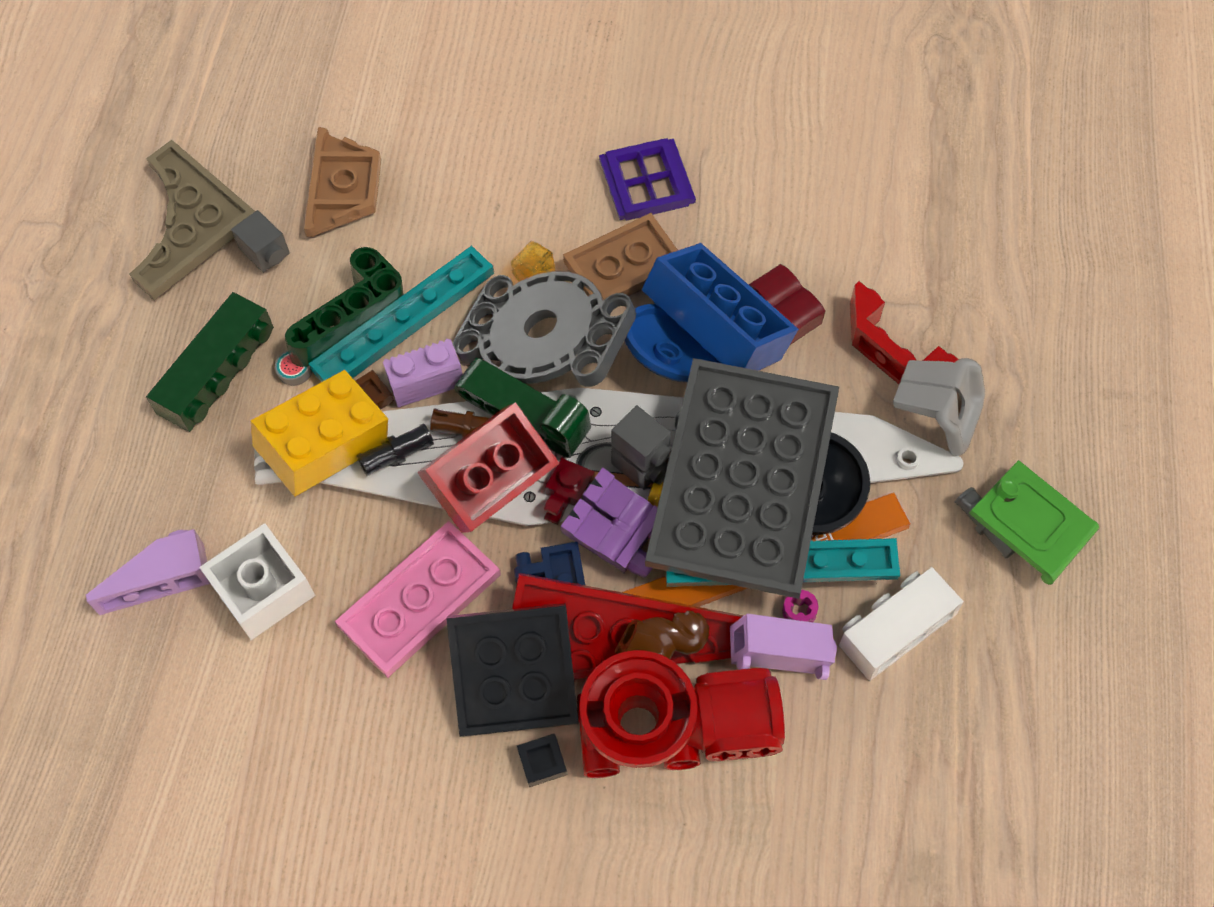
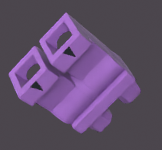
(620, 537)

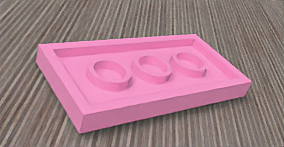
(417, 598)

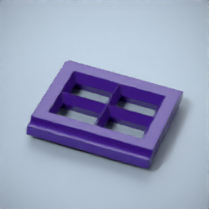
(674, 171)

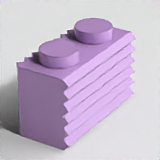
(423, 372)

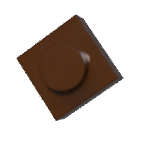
(375, 389)

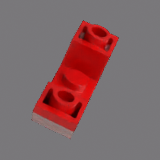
(874, 342)

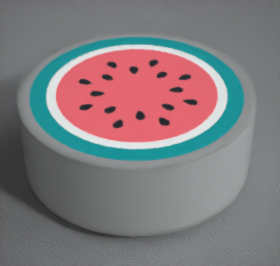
(289, 372)

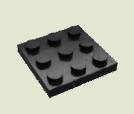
(512, 669)

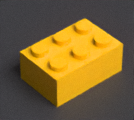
(318, 432)

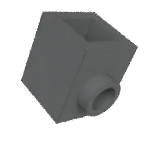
(260, 241)

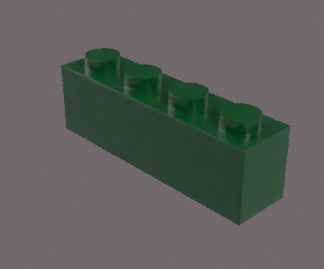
(210, 362)

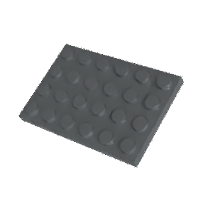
(744, 478)

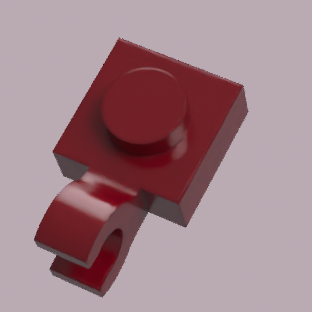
(566, 487)

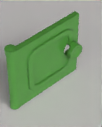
(1037, 523)

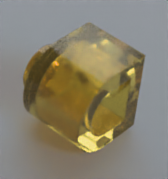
(531, 261)

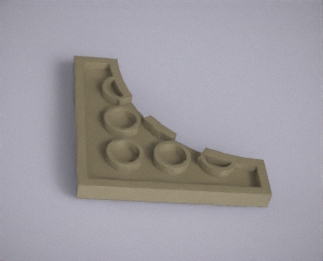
(196, 221)

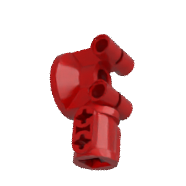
(722, 715)

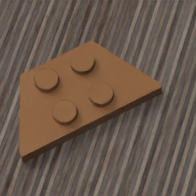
(341, 183)

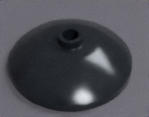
(843, 487)

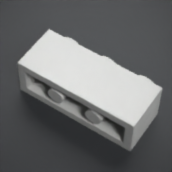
(899, 622)

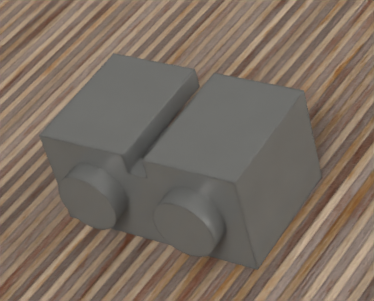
(640, 448)

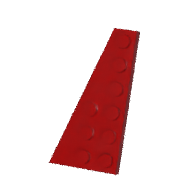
(601, 616)

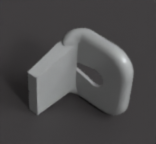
(932, 391)

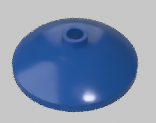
(663, 345)

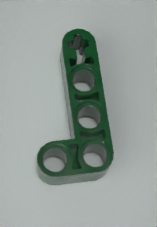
(374, 289)
(559, 422)

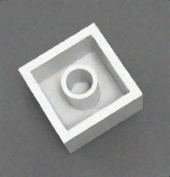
(258, 581)

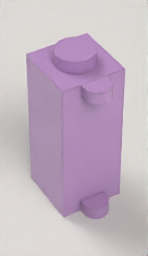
(782, 645)

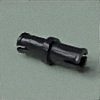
(395, 449)

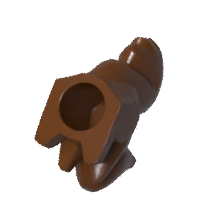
(684, 634)

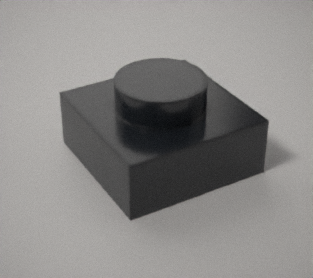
(542, 760)

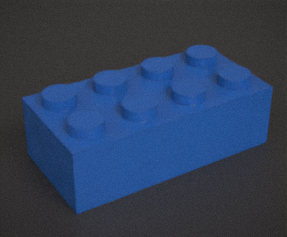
(719, 308)

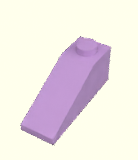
(156, 572)

